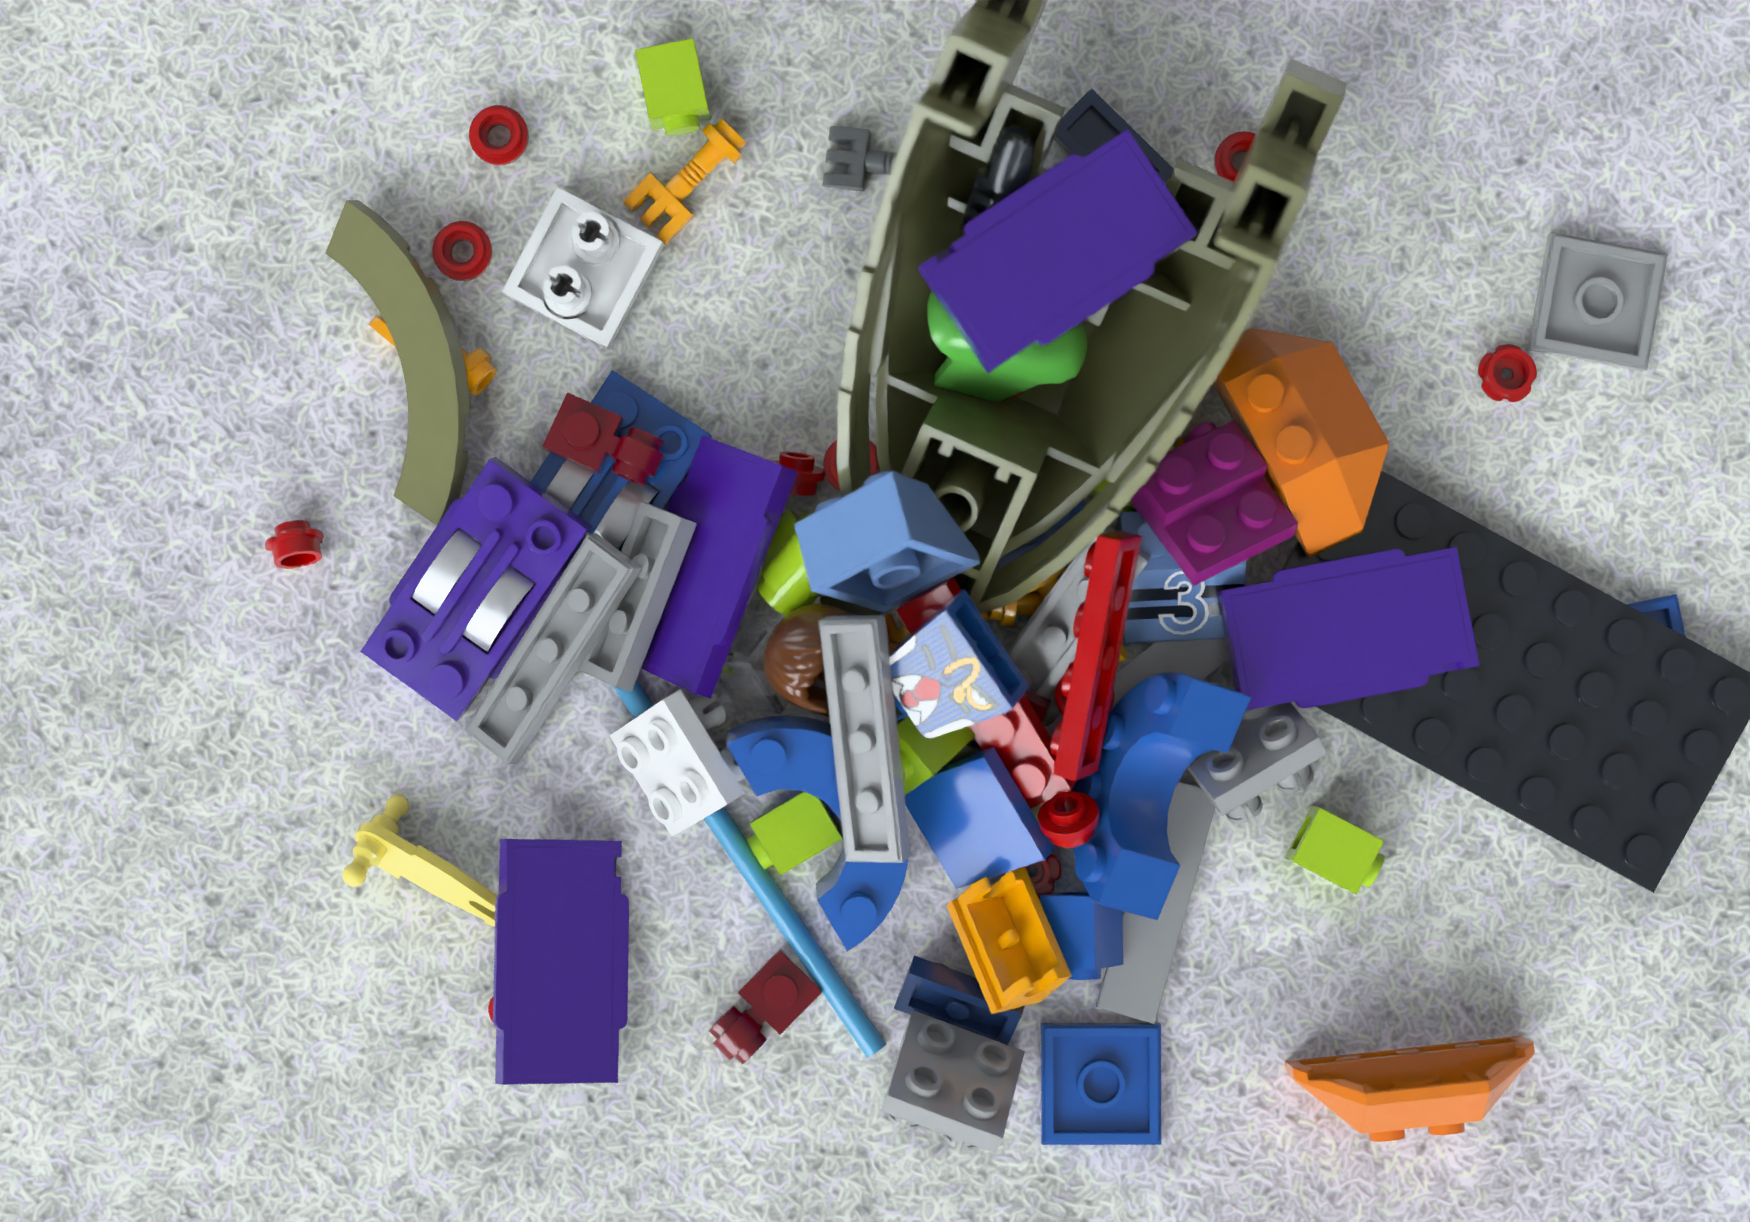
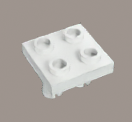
(582, 268)
(678, 760)

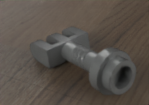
(859, 159)

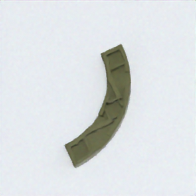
(427, 351)

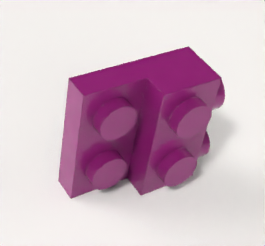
(1213, 502)

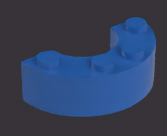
(1143, 755)
(800, 756)

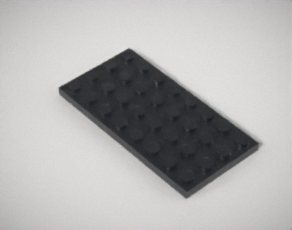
(1578, 704)

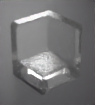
(744, 672)

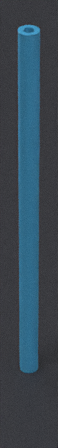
(780, 911)

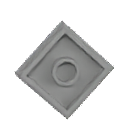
(1597, 302)

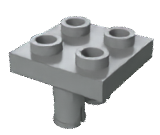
(1265, 752)
(952, 1083)

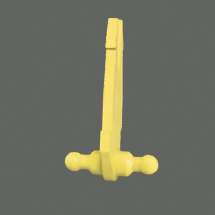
(382, 847)

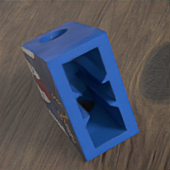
(953, 671)

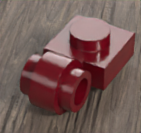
(589, 434)
(776, 995)

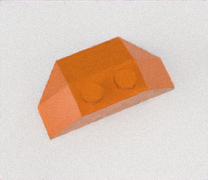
(1310, 430)
(1415, 1085)

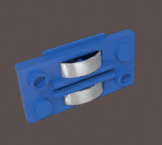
(606, 498)

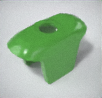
(1029, 368)

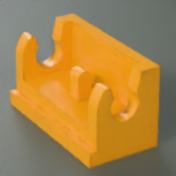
(1009, 941)

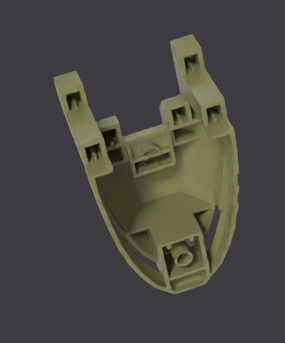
(1150, 354)

